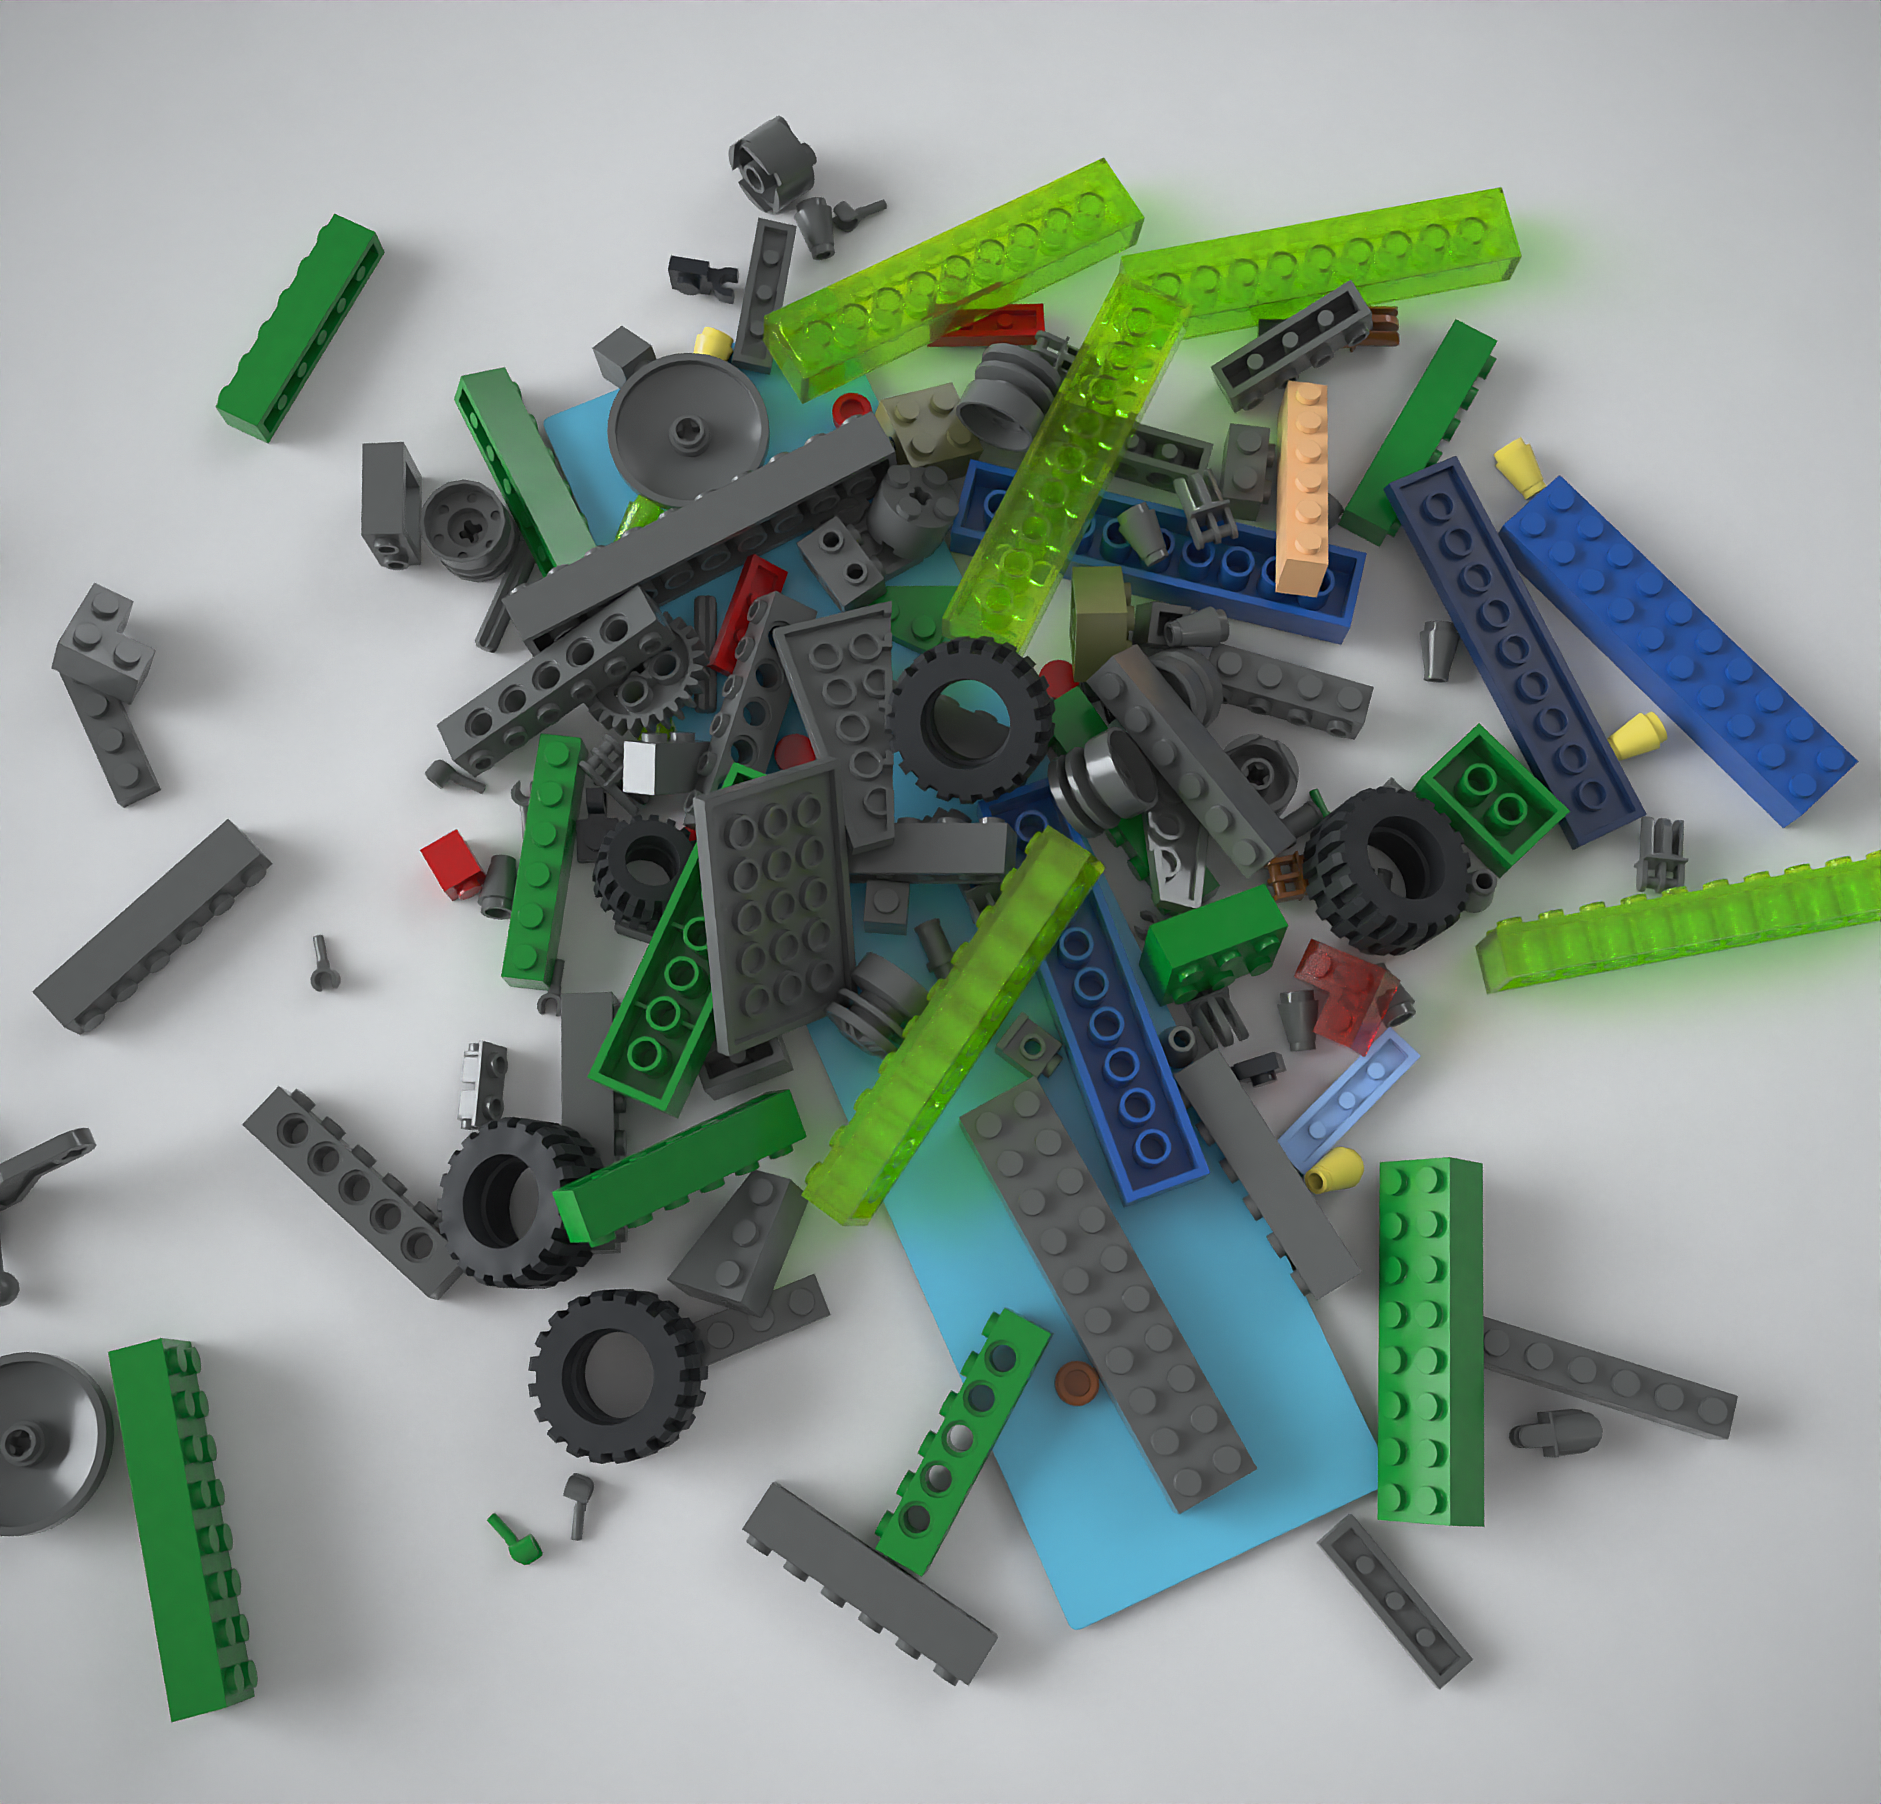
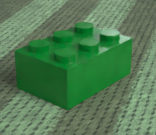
(1490, 800)
(1212, 945)

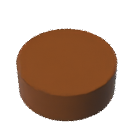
(1076, 1383)

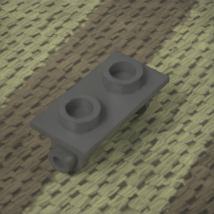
(486, 1067)

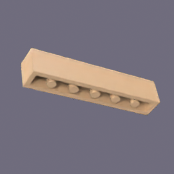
(1302, 489)

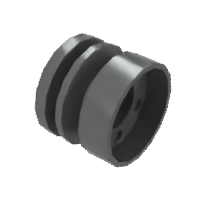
(1008, 397)
(452, 519)
(1102, 782)
(879, 1010)

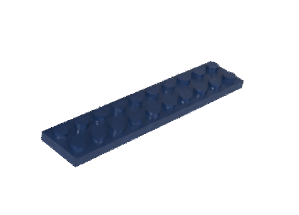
(1514, 650)

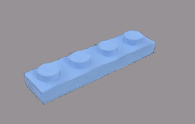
(1347, 1100)

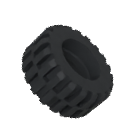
(930, 756)
(1420, 847)
(479, 1197)
(563, 1385)

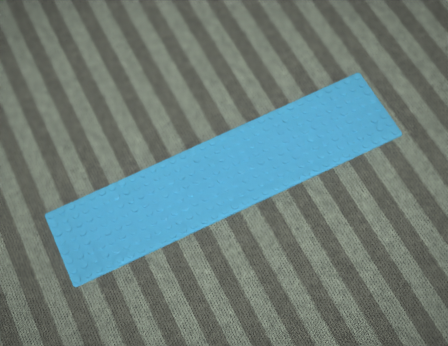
(1252, 1331)

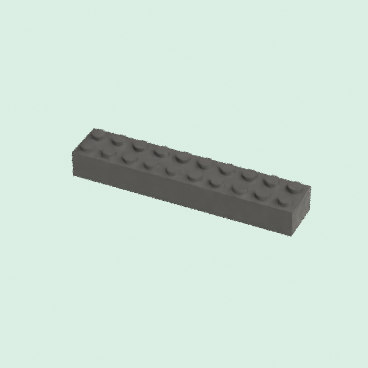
(711, 533)
(1106, 1296)

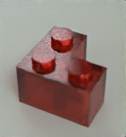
(1356, 993)

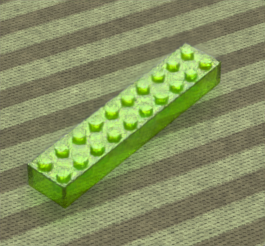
(1383, 251)
(951, 280)
(1068, 466)
(1681, 923)
(953, 1028)

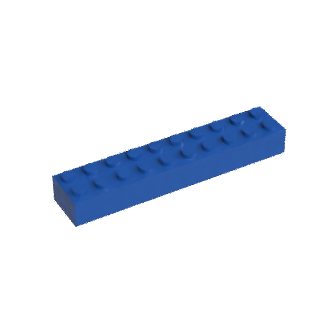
(1226, 576)
(1674, 653)
(1108, 1029)

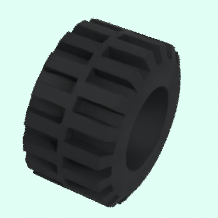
(640, 841)

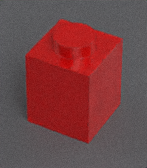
(454, 866)

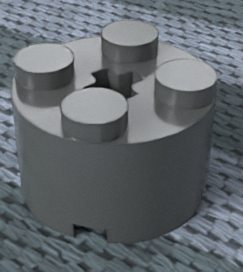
(773, 165)
(912, 510)
(1270, 764)

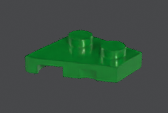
(917, 614)

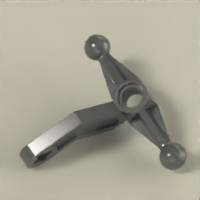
(23, 1172)

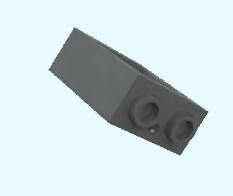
(391, 504)

